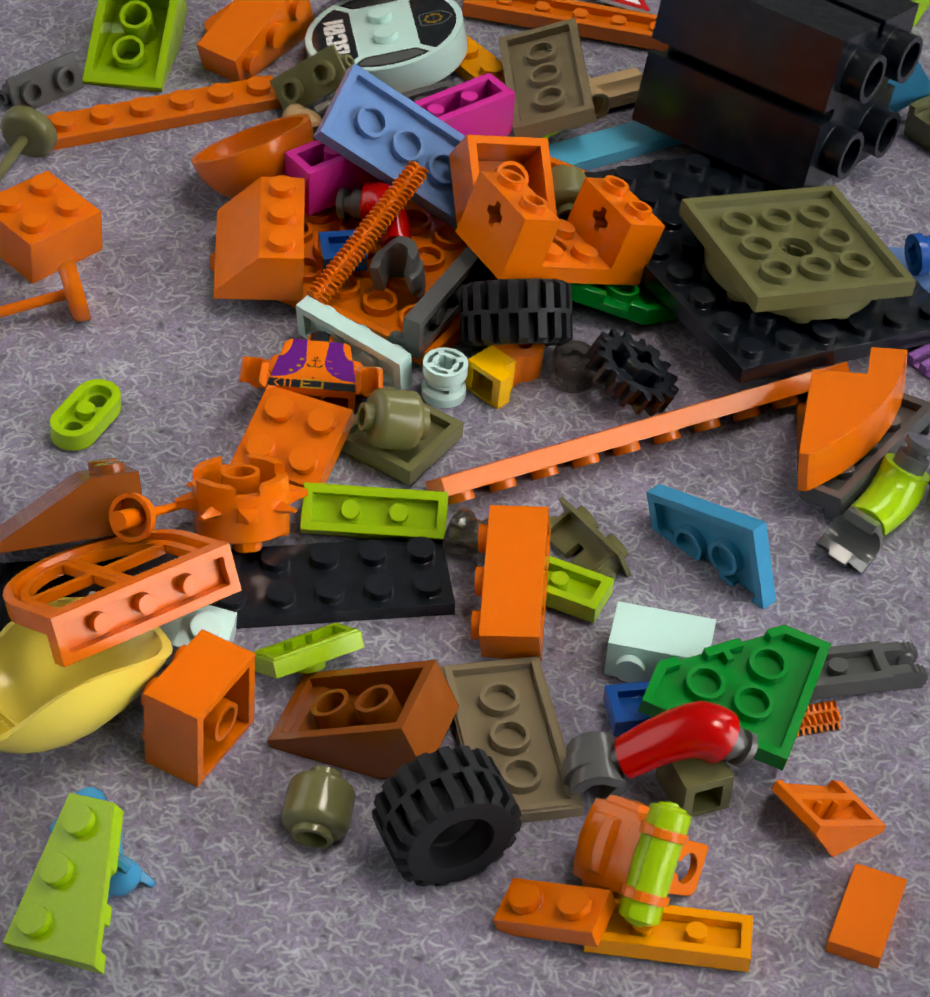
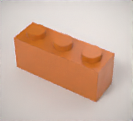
(512, 582)

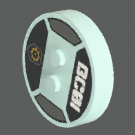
(394, 40)

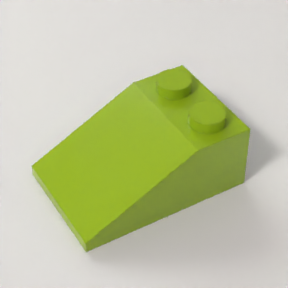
(134, 43)

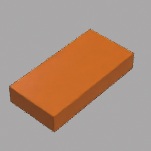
(866, 915)

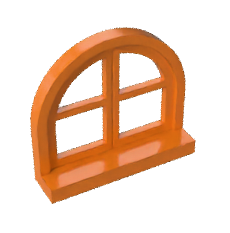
(128, 603)

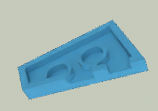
(725, 537)

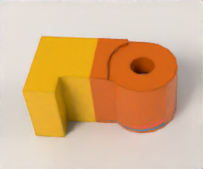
(502, 370)

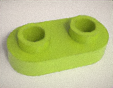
(78, 421)

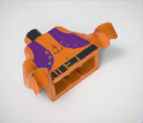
(314, 369)

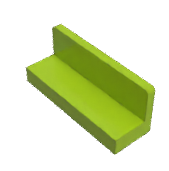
(373, 512)

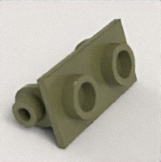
(312, 78)
(579, 530)

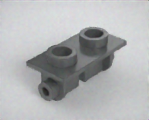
(43, 83)

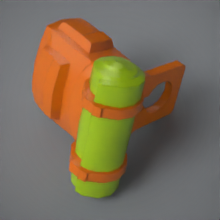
(636, 855)

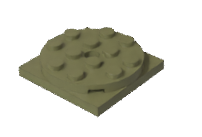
(795, 252)

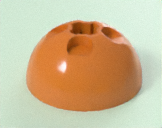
(251, 153)

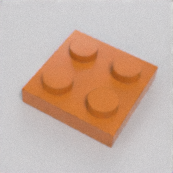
(298, 432)

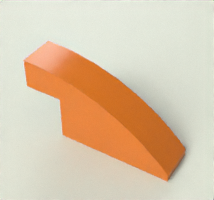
(849, 415)

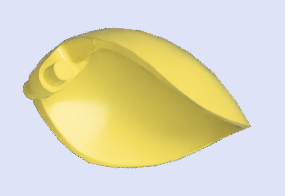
(57, 705)

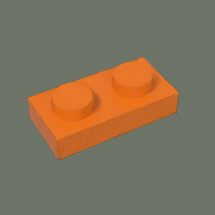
(555, 912)

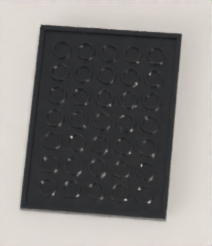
(744, 341)

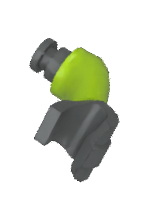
(886, 503)

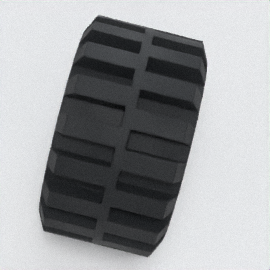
(515, 312)
(446, 816)

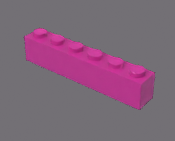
(471, 108)

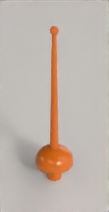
(134, 516)

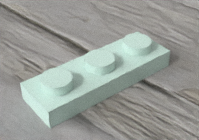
(365, 345)

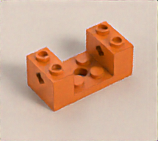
(519, 237)

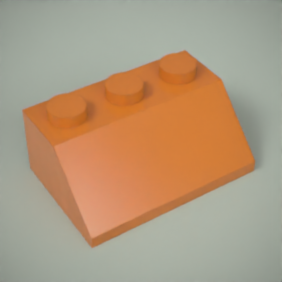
(261, 242)

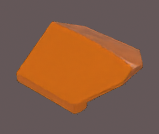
(830, 814)

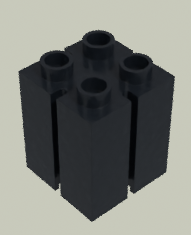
(780, 82)

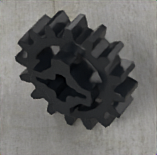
(632, 372)

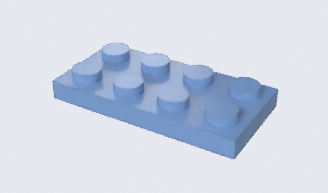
(385, 132)

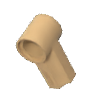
(614, 90)

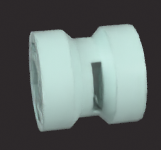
(444, 377)

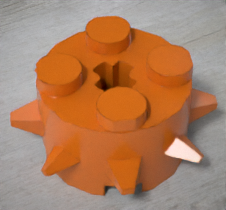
(241, 501)

